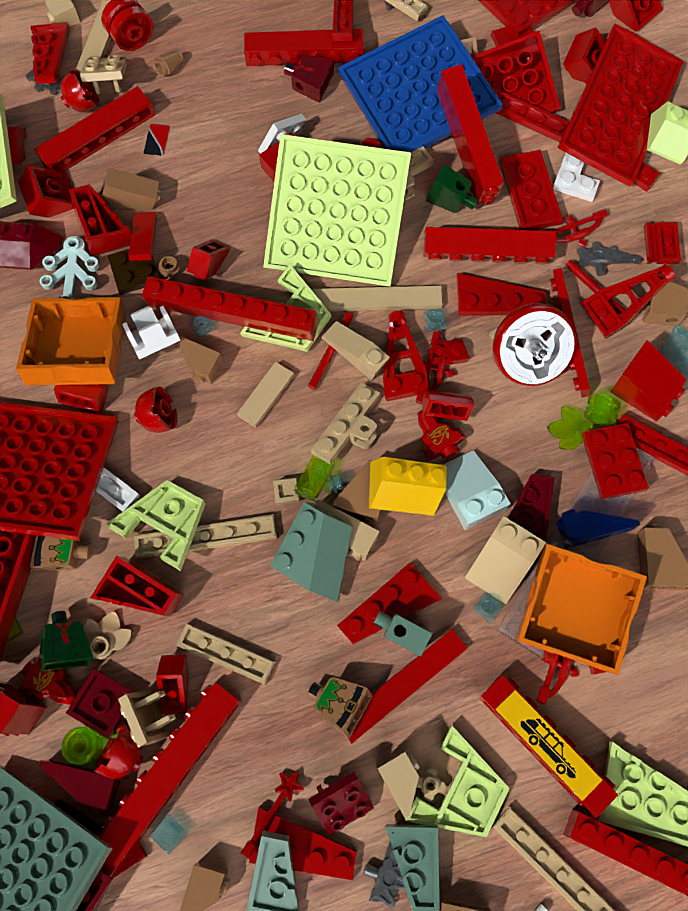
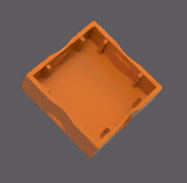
(72, 341)
(580, 609)

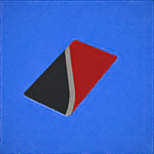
(156, 139)

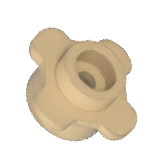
(438, 786)

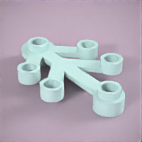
(71, 268)

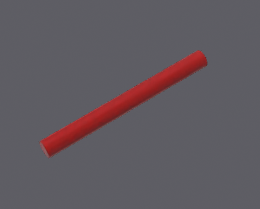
(592, 285)
(327, 356)

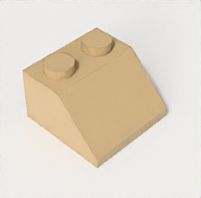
(401, 779)

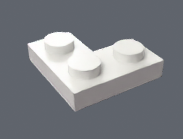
(572, 182)

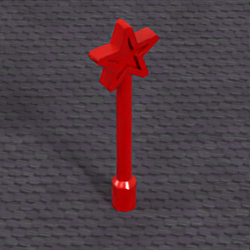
(287, 788)

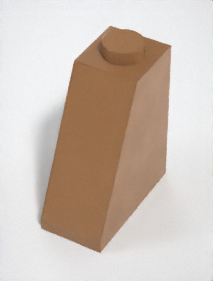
(129, 191)
(355, 497)
(661, 559)

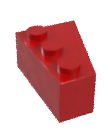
(97, 222)
(136, 588)

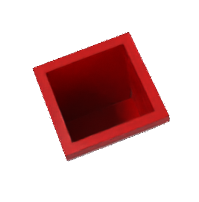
(650, 383)

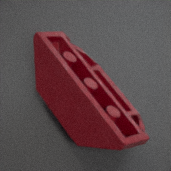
(26, 245)

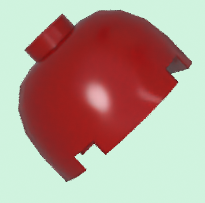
(78, 94)
(154, 410)
(119, 755)

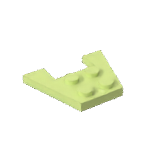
(303, 298)
(170, 512)
(472, 796)

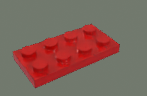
(530, 190)

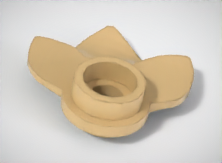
(107, 632)

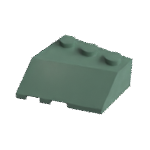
(315, 551)

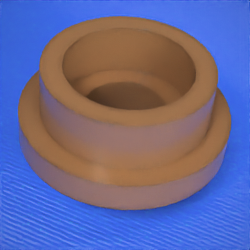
(165, 263)

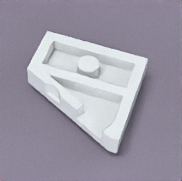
(285, 127)

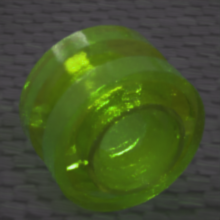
(602, 409)
(72, 740)

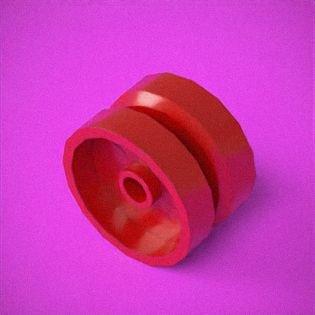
(127, 24)

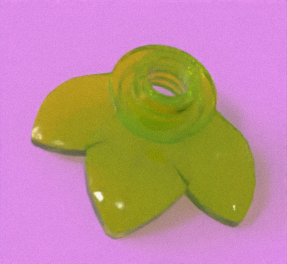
(568, 428)

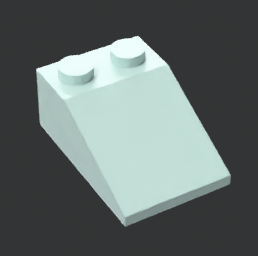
(473, 491)

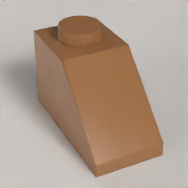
(201, 361)
(204, 887)

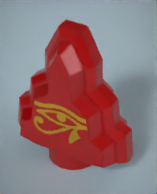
(439, 437)
(46, 684)

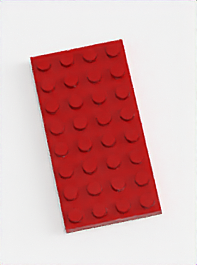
(617, 103)

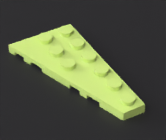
(645, 799)

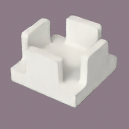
(151, 333)

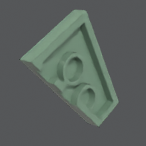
(418, 860)
(273, 877)

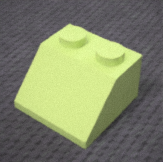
(669, 133)

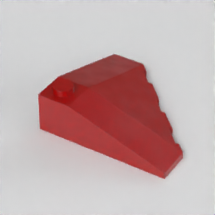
(521, 71)

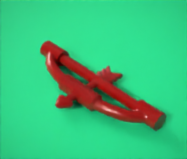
(579, 234)
(440, 369)
(565, 669)

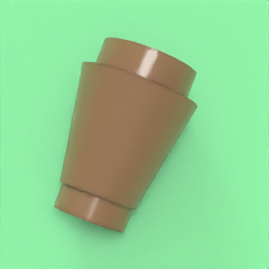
(168, 62)

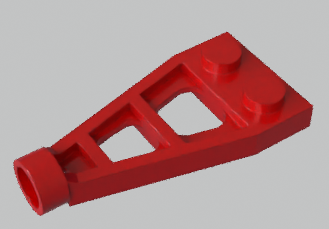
(603, 314)
(409, 383)

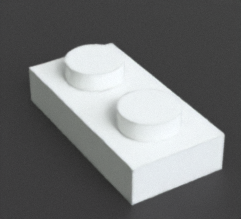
(116, 491)

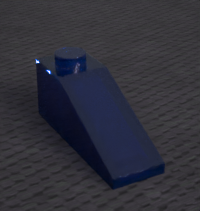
(589, 526)

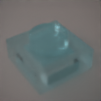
(168, 834)

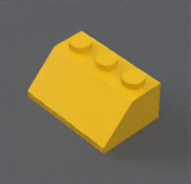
(406, 486)

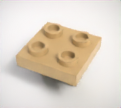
(101, 69)
(145, 717)

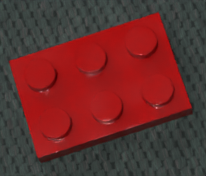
(614, 461)

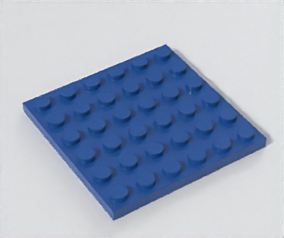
(400, 85)

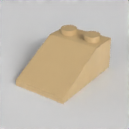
(505, 560)

